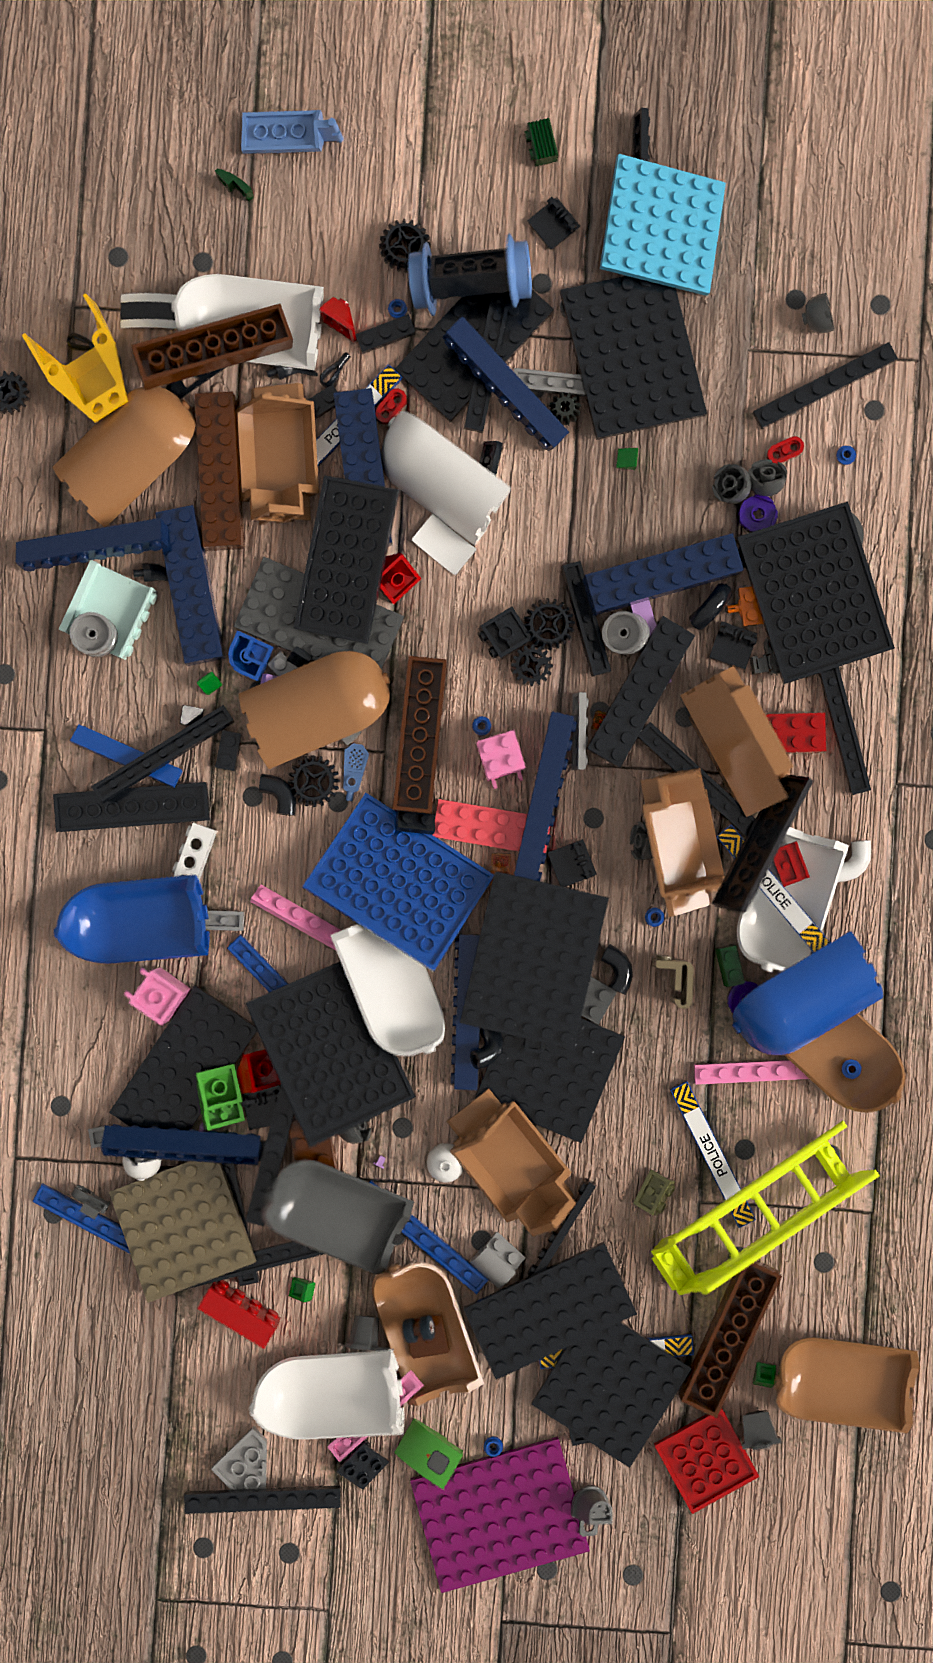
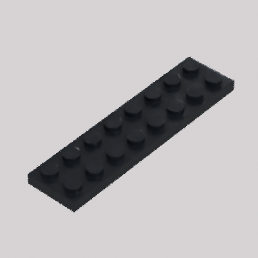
(640, 692)
(132, 807)
(761, 846)

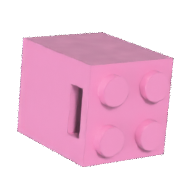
(500, 756)
(159, 995)

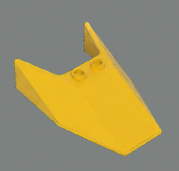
(92, 380)

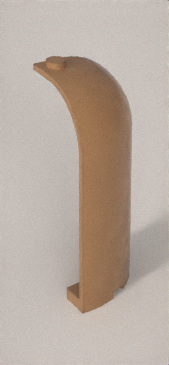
(126, 451)
(315, 705)
(855, 1039)
(417, 1292)
(848, 1384)

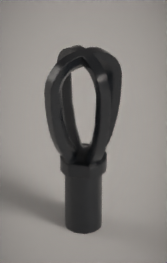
(81, 338)
(339, 365)

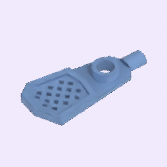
(354, 772)

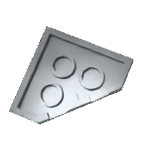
(245, 1463)

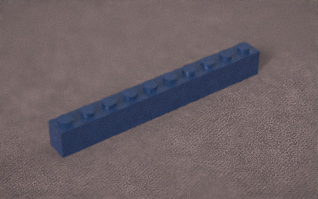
(544, 796)

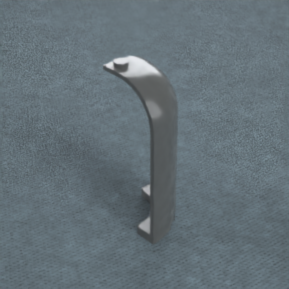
(336, 1214)

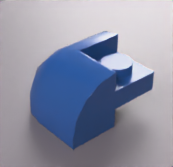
(249, 655)

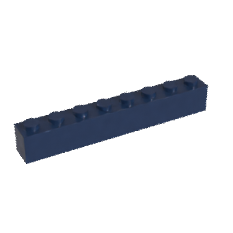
(505, 384)
(92, 544)
(466, 1036)
(181, 1145)

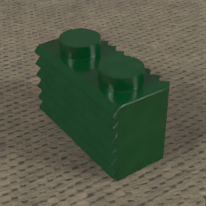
(541, 141)
(729, 965)

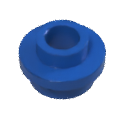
(397, 303)
(842, 459)
(481, 719)
(660, 919)
(845, 1066)
(493, 1452)

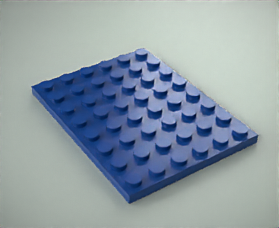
(398, 883)

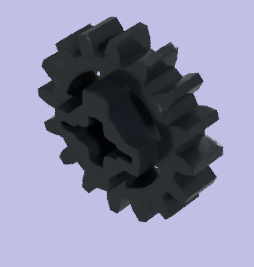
(15, 398)
(524, 669)

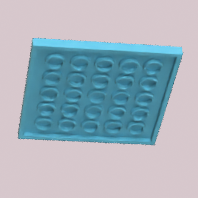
(662, 225)

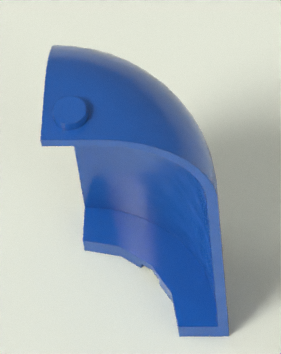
(135, 921)
(808, 998)

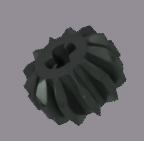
(568, 402)

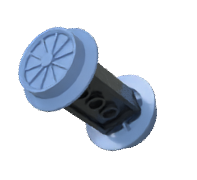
(470, 274)

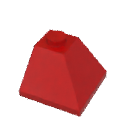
(338, 316)
(397, 577)
(256, 1072)

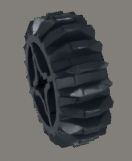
(418, 238)
(554, 630)
(321, 775)

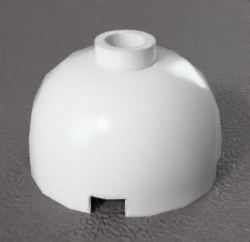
(443, 1164)
(141, 1167)

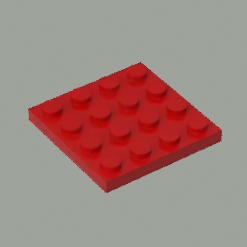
(706, 1460)

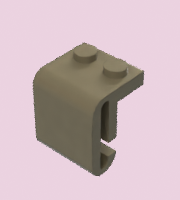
(678, 968)

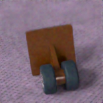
(425, 1336)

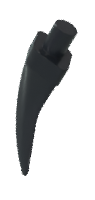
(283, 372)
(151, 572)

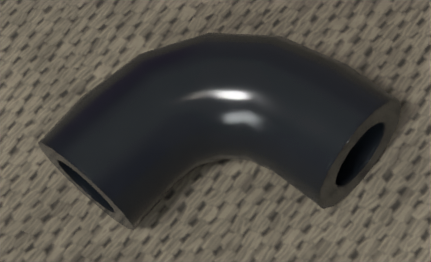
(711, 606)
(281, 790)
(622, 968)
(490, 1051)

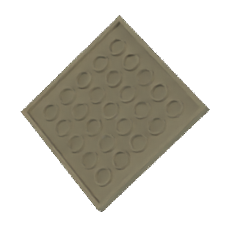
(182, 1227)

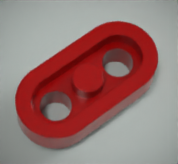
(391, 407)
(784, 451)

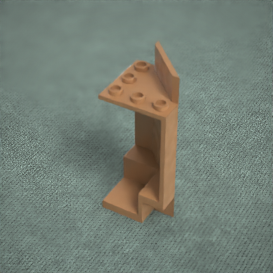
(277, 453)
(739, 740)
(682, 839)
(512, 1163)

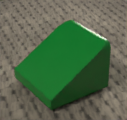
(627, 458)
(209, 683)
(302, 1289)
(764, 1375)

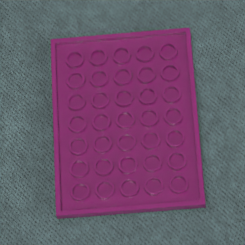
(500, 1515)

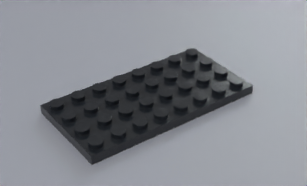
(437, 370)
(346, 559)
(196, 1040)
(549, 1310)

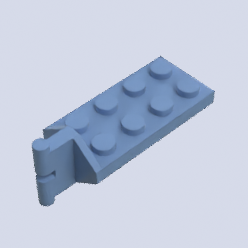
(287, 131)

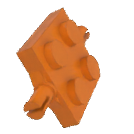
(747, 607)

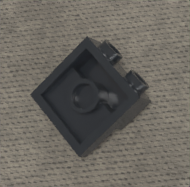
(504, 634)

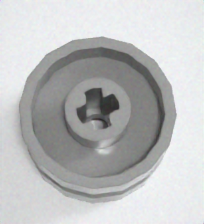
(614, 630)
(84, 640)

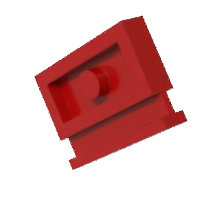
(790, 864)

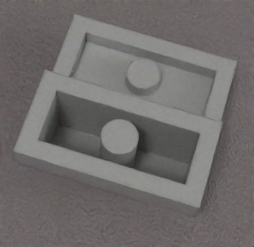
(497, 1260)

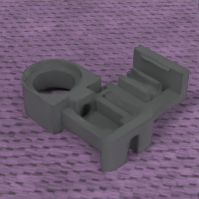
(766, 662)
(91, 1203)

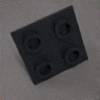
(553, 223)
(733, 645)
(572, 863)
(260, 1107)
(362, 1465)

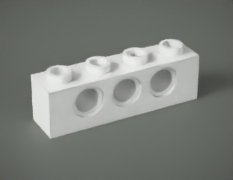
(206, 836)

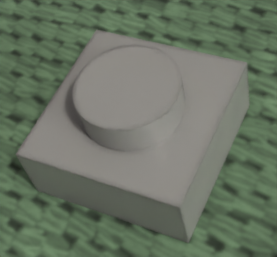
(96, 1136)

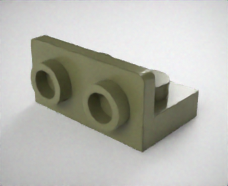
(654, 1193)

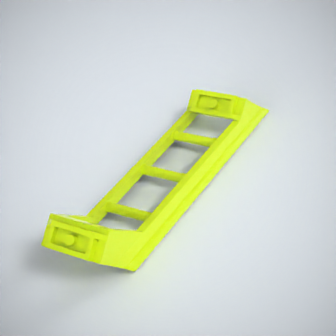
(678, 1271)

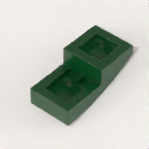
(231, 182)

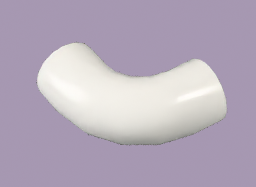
(858, 862)

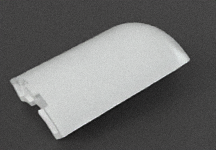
(225, 296)
(441, 476)
(764, 932)
(391, 993)
(330, 1396)

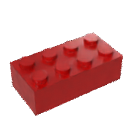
(800, 731)
(240, 1313)

